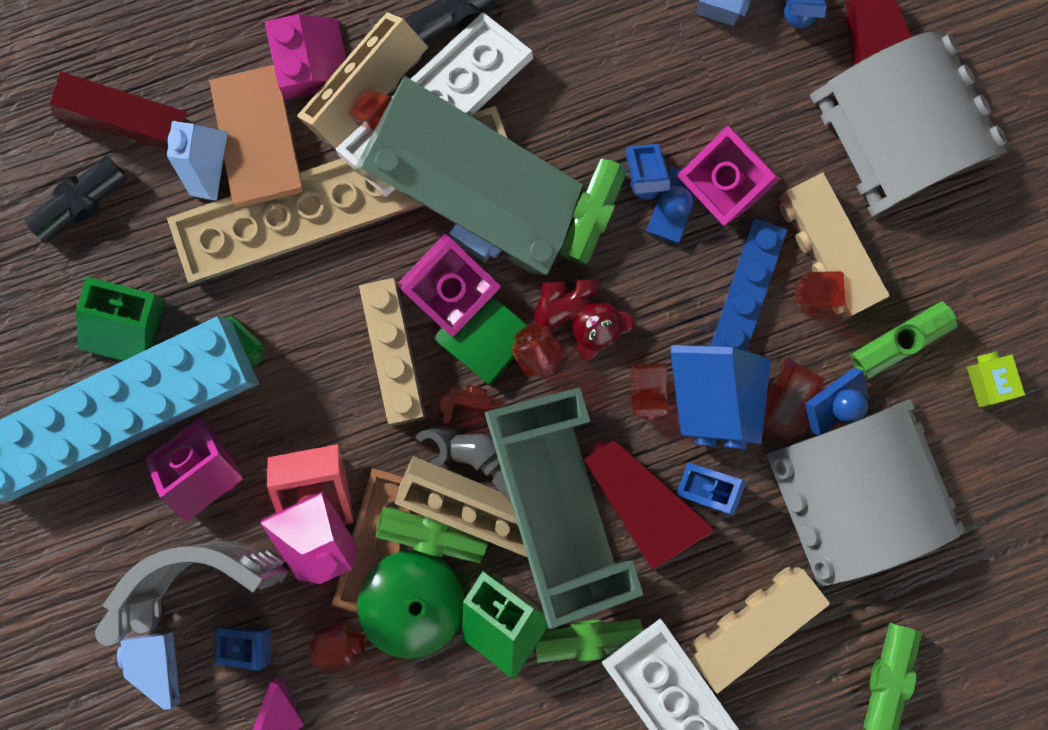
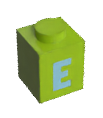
(995, 379)

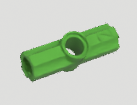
(593, 212)
(921, 331)
(429, 535)
(586, 640)
(892, 678)

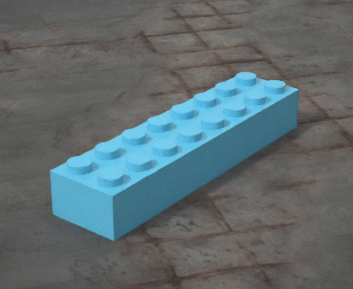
(121, 406)

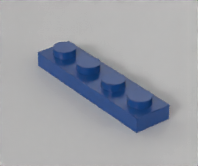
(749, 285)

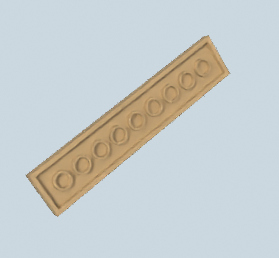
(334, 201)

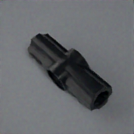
(446, 14)
(75, 199)

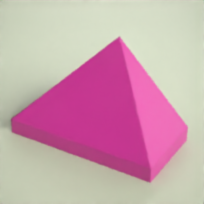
(278, 709)

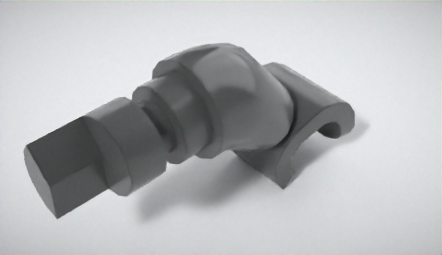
(469, 449)

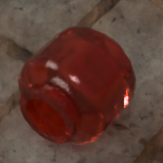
(537, 350)
(336, 648)

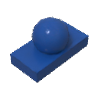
(803, 13)
(647, 171)
(672, 210)
(840, 401)

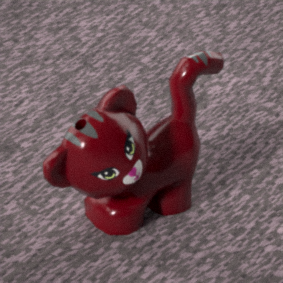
(594, 323)

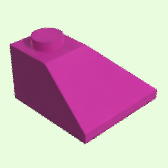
(312, 539)

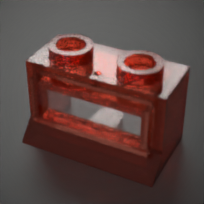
(787, 400)

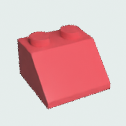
(307, 473)

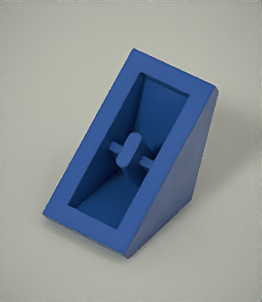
(711, 489)
(244, 647)

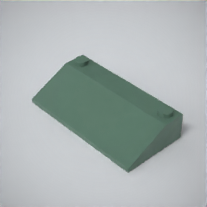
(471, 176)
(558, 508)

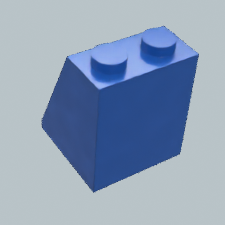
(720, 394)

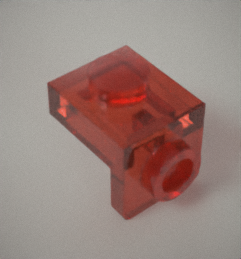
(370, 109)
(820, 291)
(648, 390)
(472, 398)

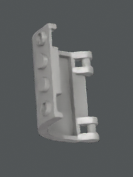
(909, 118)
(866, 495)
(139, 592)

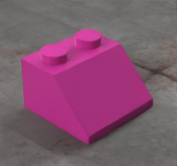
(304, 52)
(728, 176)
(448, 285)
(192, 469)

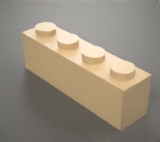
(372, 66)
(832, 242)
(392, 352)
(460, 504)
(756, 628)

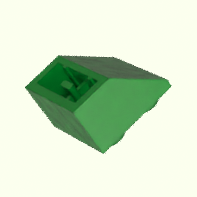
(116, 319)
(501, 623)

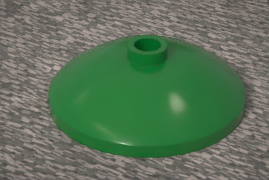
(391, 589)

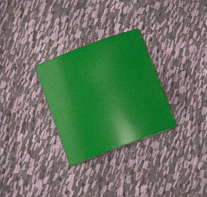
(484, 341)

